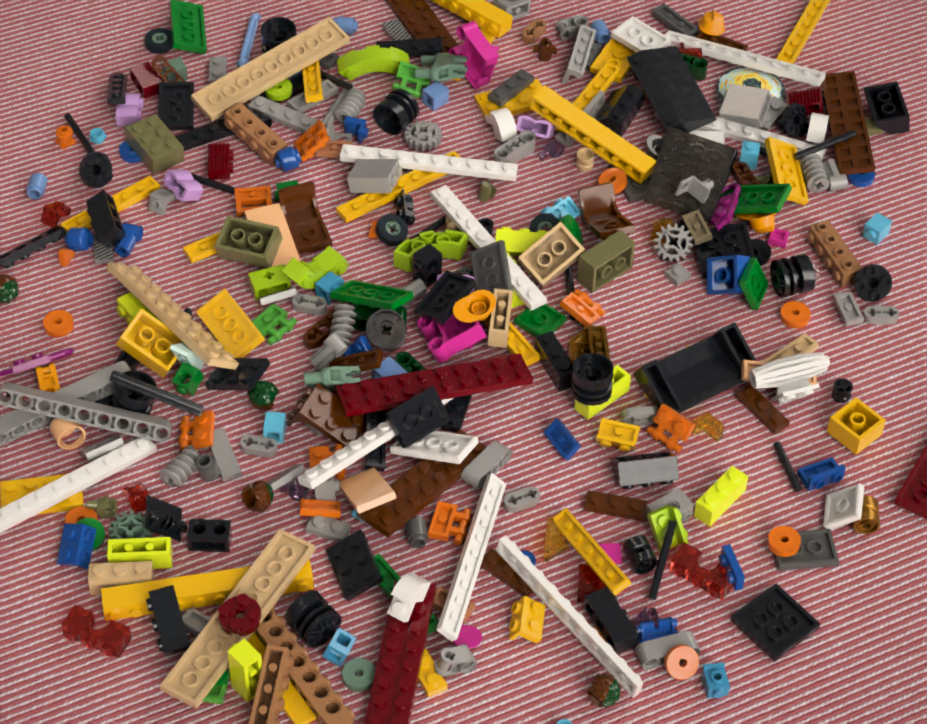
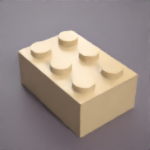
(551, 255)

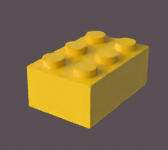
(149, 343)

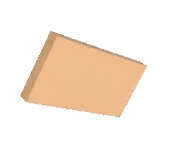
(274, 216)
(367, 490)

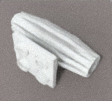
(790, 375)

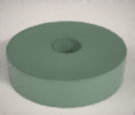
(355, 667)

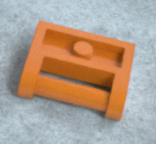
(251, 196)

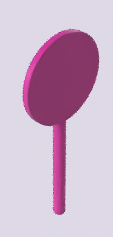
(468, 635)

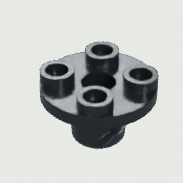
(793, 120)
(95, 169)
(873, 282)

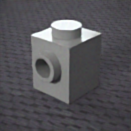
(327, 489)

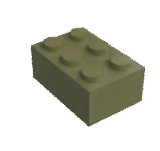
(154, 144)
(248, 242)
(605, 261)

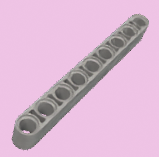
(89, 388)
(94, 409)

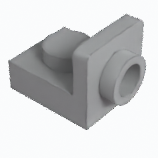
(160, 199)

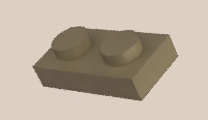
(697, 226)

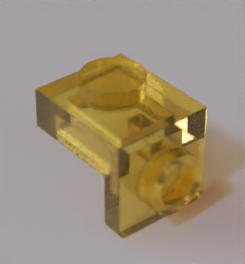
(657, 227)
(710, 425)

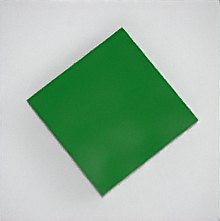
(753, 283)
(540, 320)

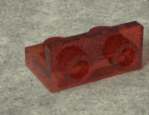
(587, 582)

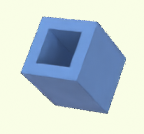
(435, 95)

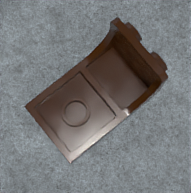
(601, 212)
(304, 218)
(324, 412)

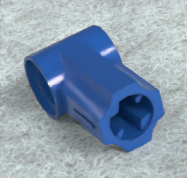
(133, 234)

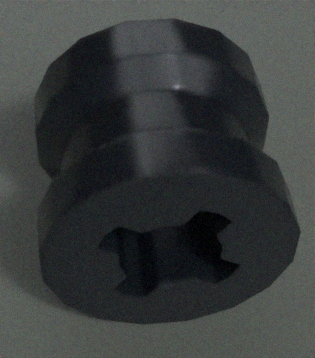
(842, 390)

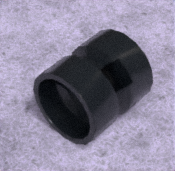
(640, 554)

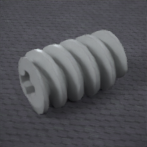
(350, 105)
(814, 173)
(342, 321)
(180, 468)

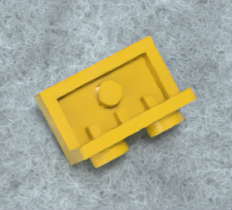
(618, 435)
(527, 619)

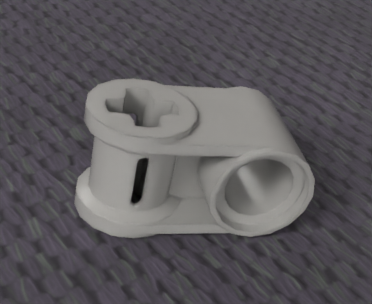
(571, 26)
(455, 661)

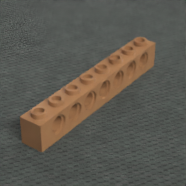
(307, 671)

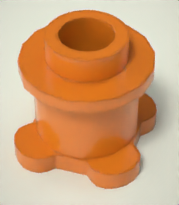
(64, 137)

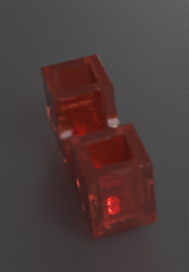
(686, 565)
(110, 640)

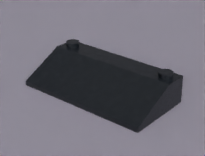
(671, 89)
(696, 371)

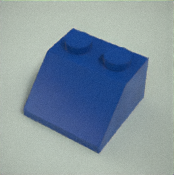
(725, 274)

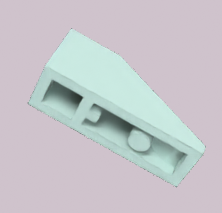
(186, 355)

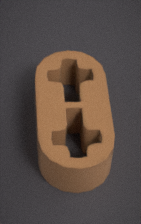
(534, 31)

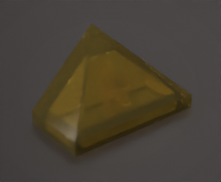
(554, 541)

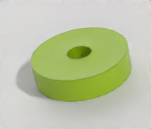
(280, 91)

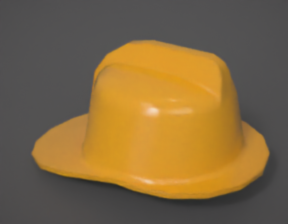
(712, 23)
(760, 222)
(475, 306)

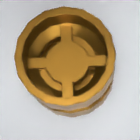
(870, 517)

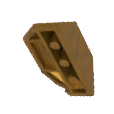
(590, 340)

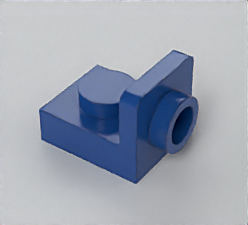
(356, 127)
(358, 346)

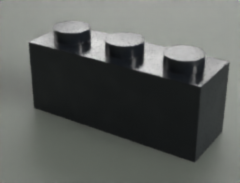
(105, 219)
(554, 360)
(611, 620)
(168, 621)

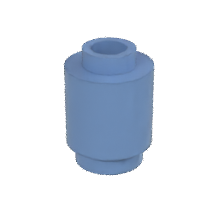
(347, 24)
(602, 32)
(36, 185)

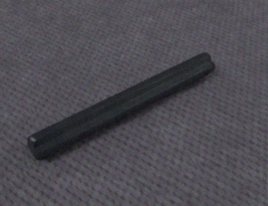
(156, 393)

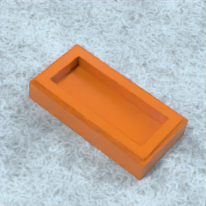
(322, 508)

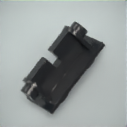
(405, 207)

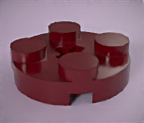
(240, 604)

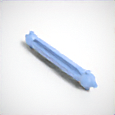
(249, 38)

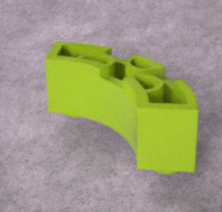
(371, 60)
(450, 243)
(309, 273)

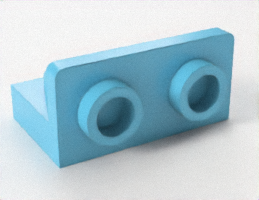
(562, 208)

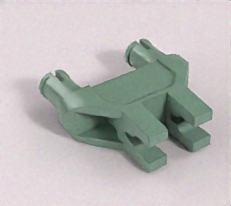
(443, 67)
(332, 376)

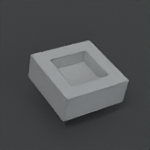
(677, 274)

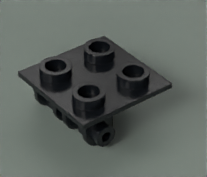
(164, 518)

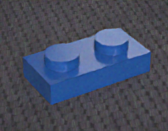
(562, 439)
(733, 570)

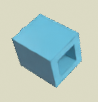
(750, 154)
(877, 228)
(275, 426)

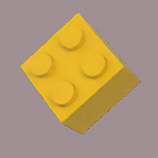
(856, 425)

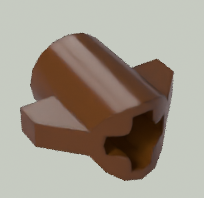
(545, 49)

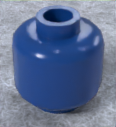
(287, 159)
(79, 239)

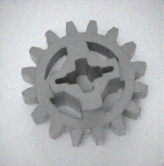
(423, 135)
(666, 248)

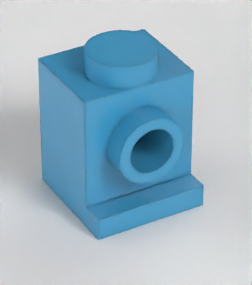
(327, 284)
(339, 647)
(715, 680)

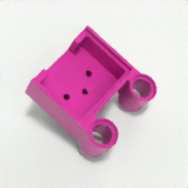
(480, 53)
(456, 336)

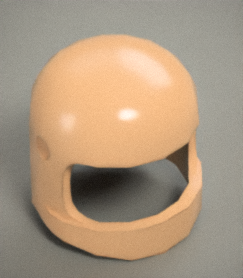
(62, 428)

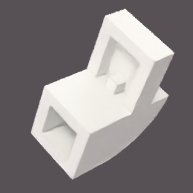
(502, 123)
(817, 128)
(406, 593)

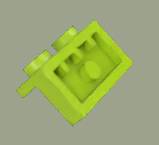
(659, 521)

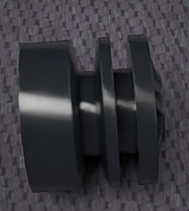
(276, 31)
(396, 111)
(792, 275)
(375, 329)
(592, 379)
(130, 399)
(313, 618)

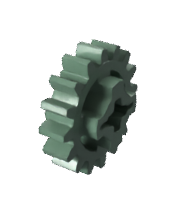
(129, 527)

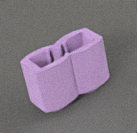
(131, 111)
(541, 128)
(183, 185)

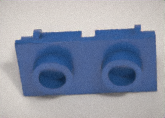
(648, 631)

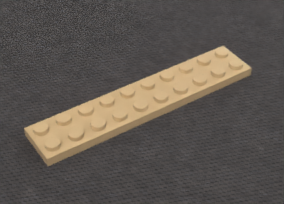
(270, 68)
(172, 315)
(265, 583)

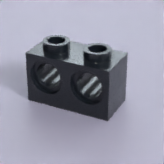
(427, 265)
(205, 537)

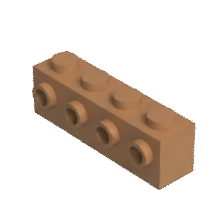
(254, 132)
(833, 252)
(271, 685)

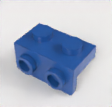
(821, 473)
(76, 545)

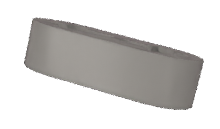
(309, 304)
(881, 315)
(639, 415)
(258, 446)
(521, 499)

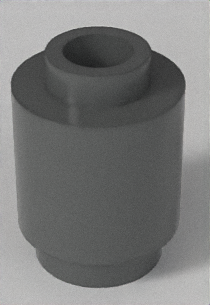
(207, 467)
(417, 532)

